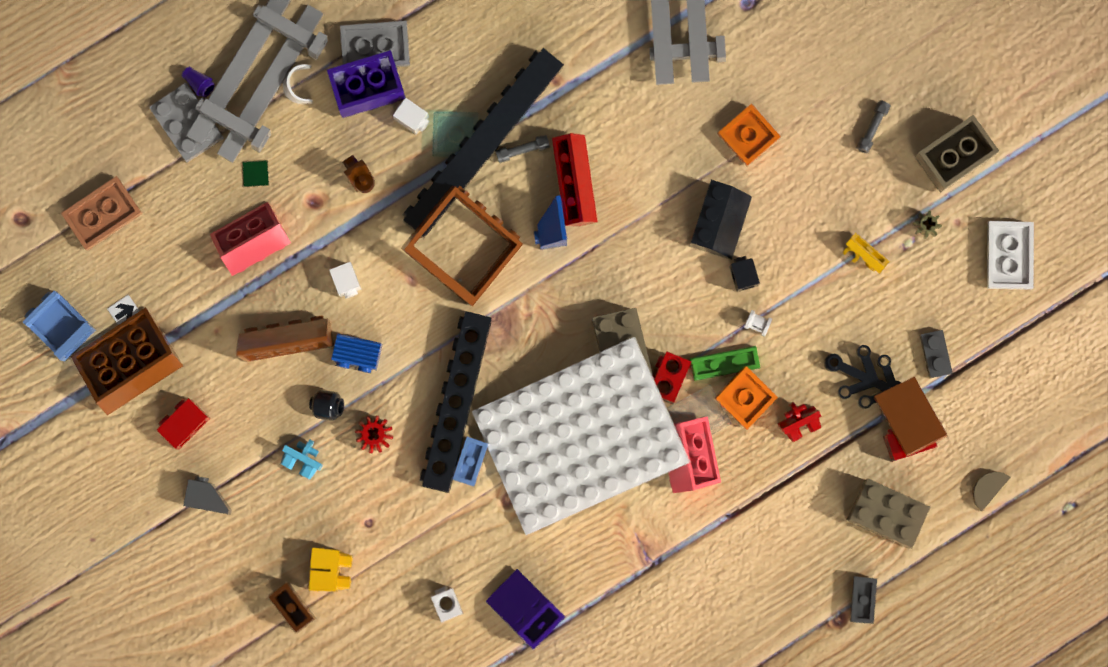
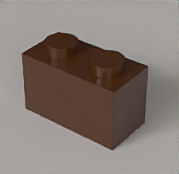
(292, 607)

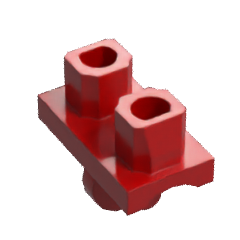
(798, 417)

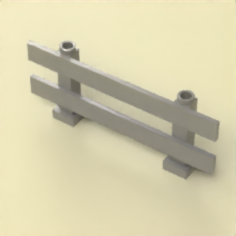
(697, 49)
(243, 127)

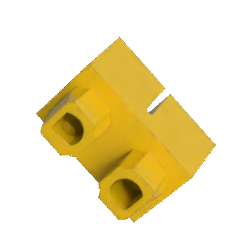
(330, 560)

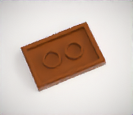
(910, 416)

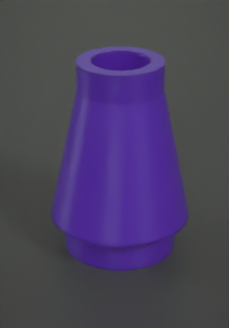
(199, 82)

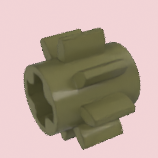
(922, 228)

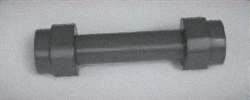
(540, 143)
(865, 143)

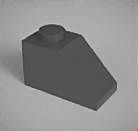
(205, 496)

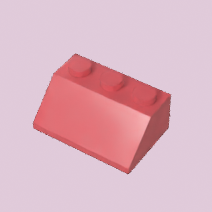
(250, 239)
(703, 466)

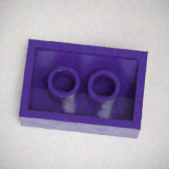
(366, 84)

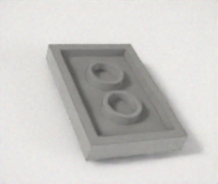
(375, 38)
(177, 115)

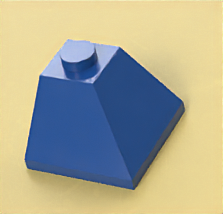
(551, 227)

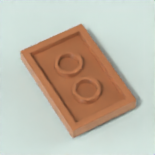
(101, 213)

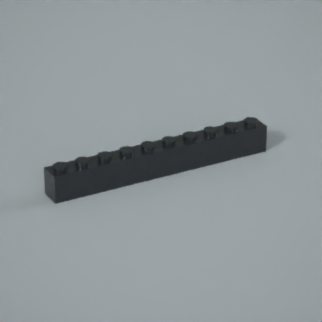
(487, 136)

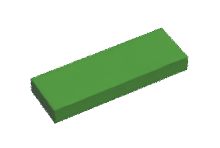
(724, 363)

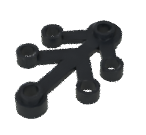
(868, 379)

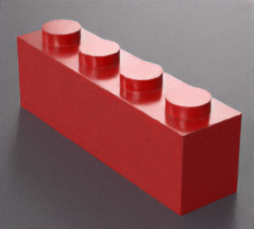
(574, 179)

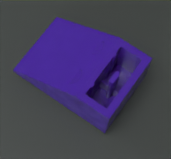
(525, 609)

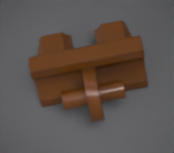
(358, 175)

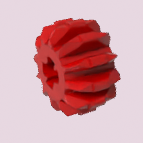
(366, 435)

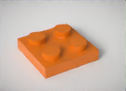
(749, 135)
(745, 397)

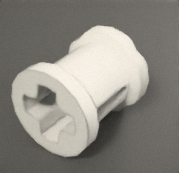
(758, 323)

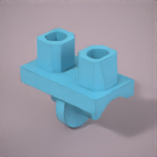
(310, 466)

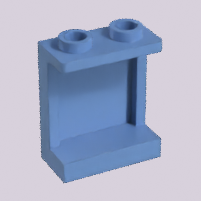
(58, 325)

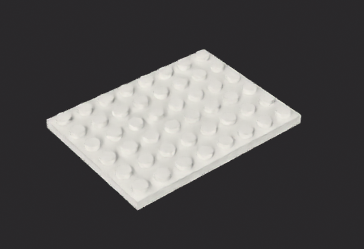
(580, 436)

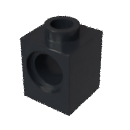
(744, 273)

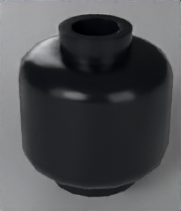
(326, 405)

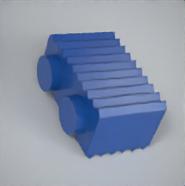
(356, 352)

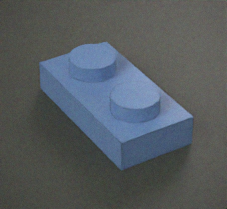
(470, 461)

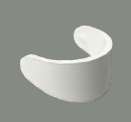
(287, 89)

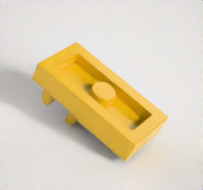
(873, 259)

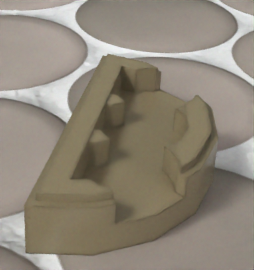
(988, 487)

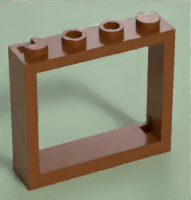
(493, 222)

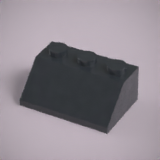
(721, 220)

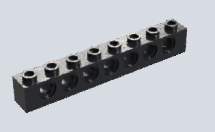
(481, 325)

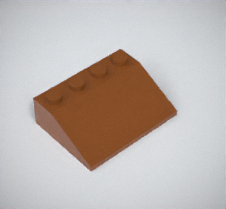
(284, 340)
(126, 361)

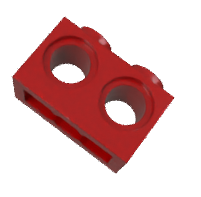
(673, 379)

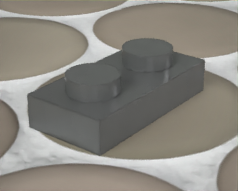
(936, 354)
(863, 600)

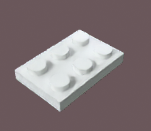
(1010, 255)

